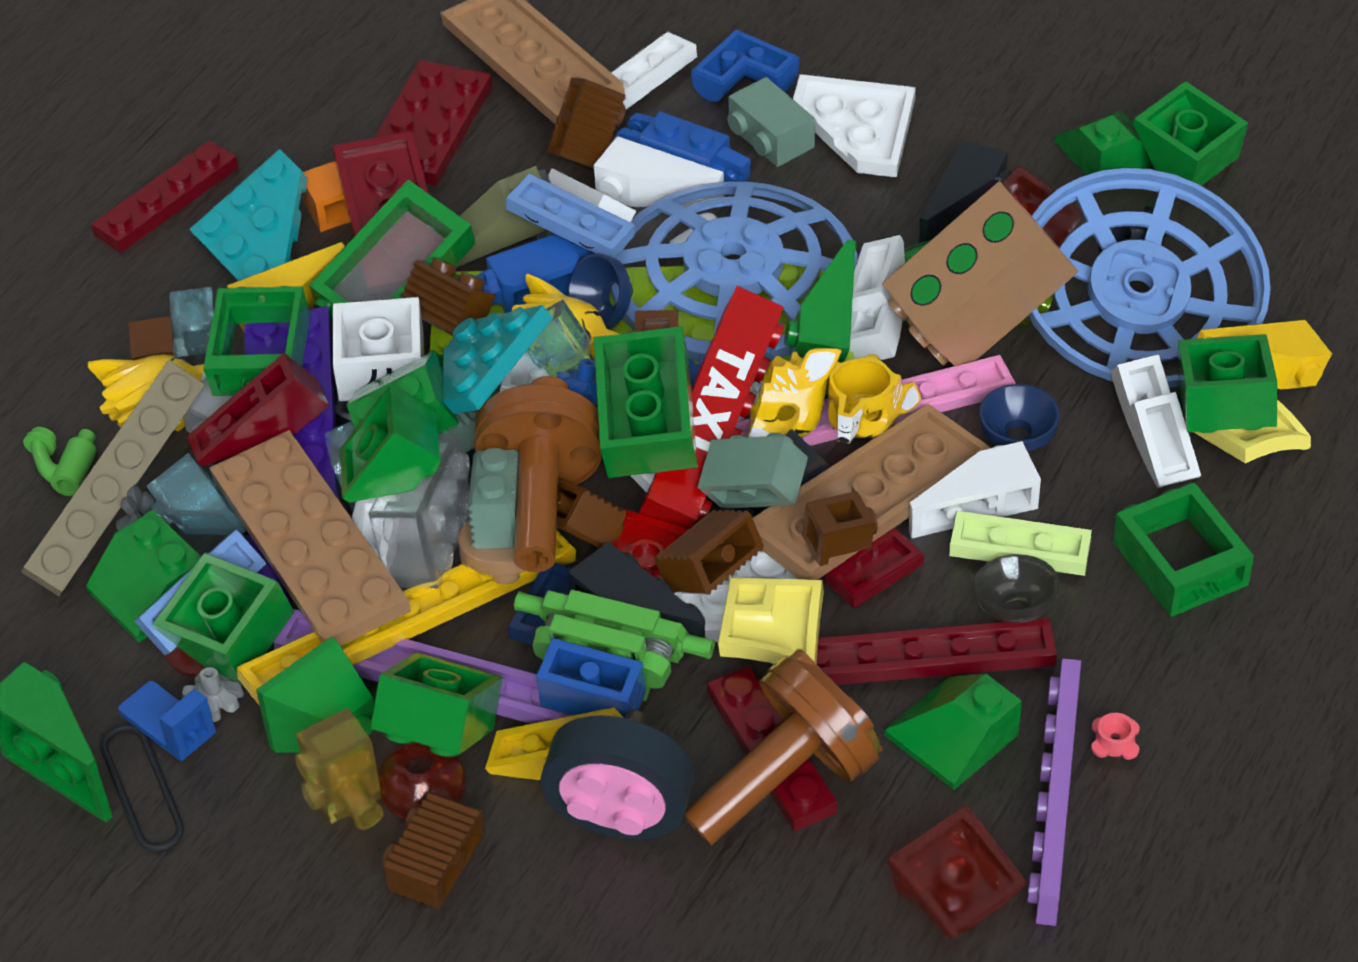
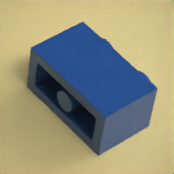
(588, 680)

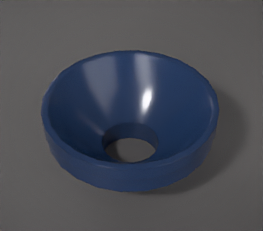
(592, 283)
(1019, 407)

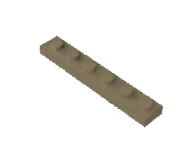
(111, 477)

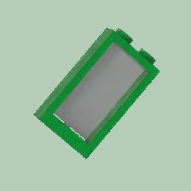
(384, 250)

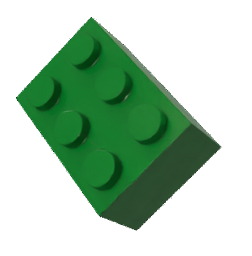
(645, 402)

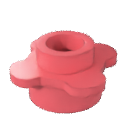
(1115, 726)

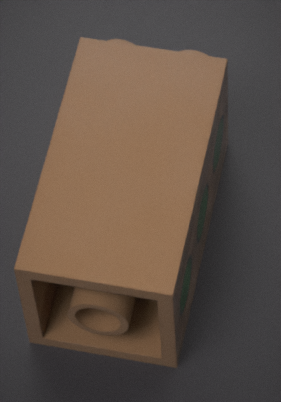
(978, 278)

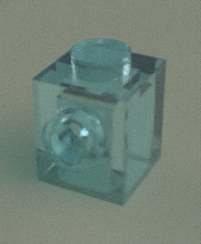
(192, 319)
(561, 342)

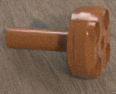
(554, 439)
(816, 722)

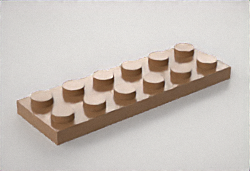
(526, 50)
(886, 476)
(309, 540)

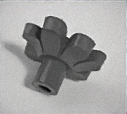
(135, 505)

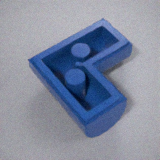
(739, 58)

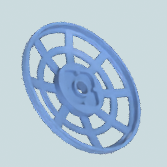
(713, 240)
(1150, 263)

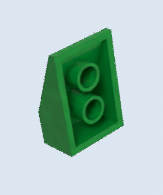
(46, 740)

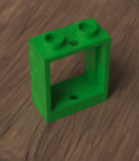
(238, 305)
(1198, 582)

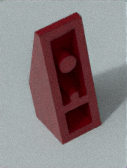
(269, 405)

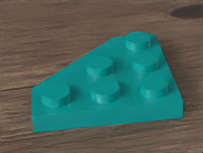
(257, 220)
(485, 354)

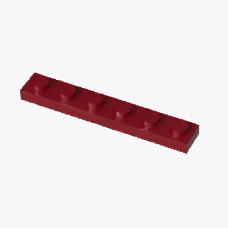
(937, 651)

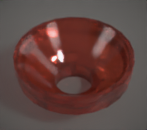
(405, 789)

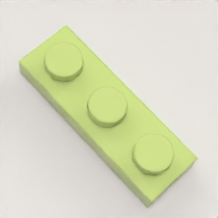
(991, 537)

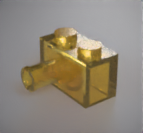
(340, 770)

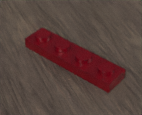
(164, 196)
(751, 719)

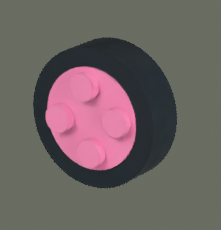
(618, 776)

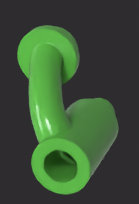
(73, 464)

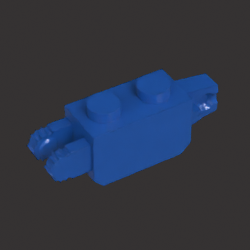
(688, 142)
(545, 258)

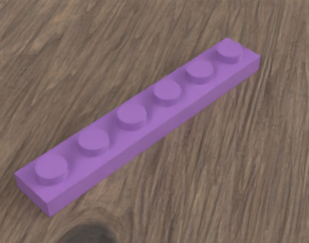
(1053, 806)

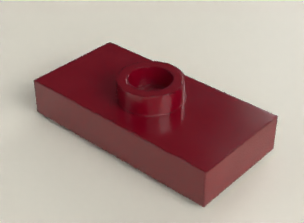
(875, 568)

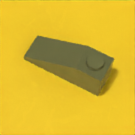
(493, 224)

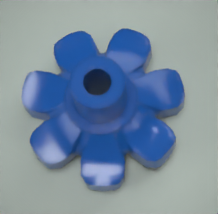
(582, 380)

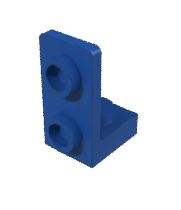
(170, 722)

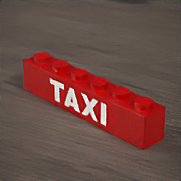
(718, 400)

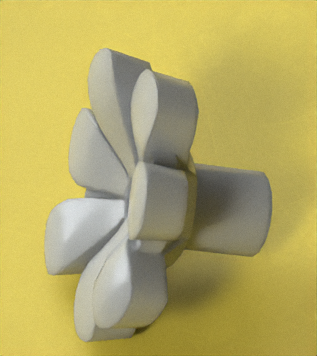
(219, 691)

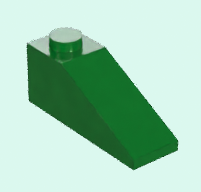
(827, 309)

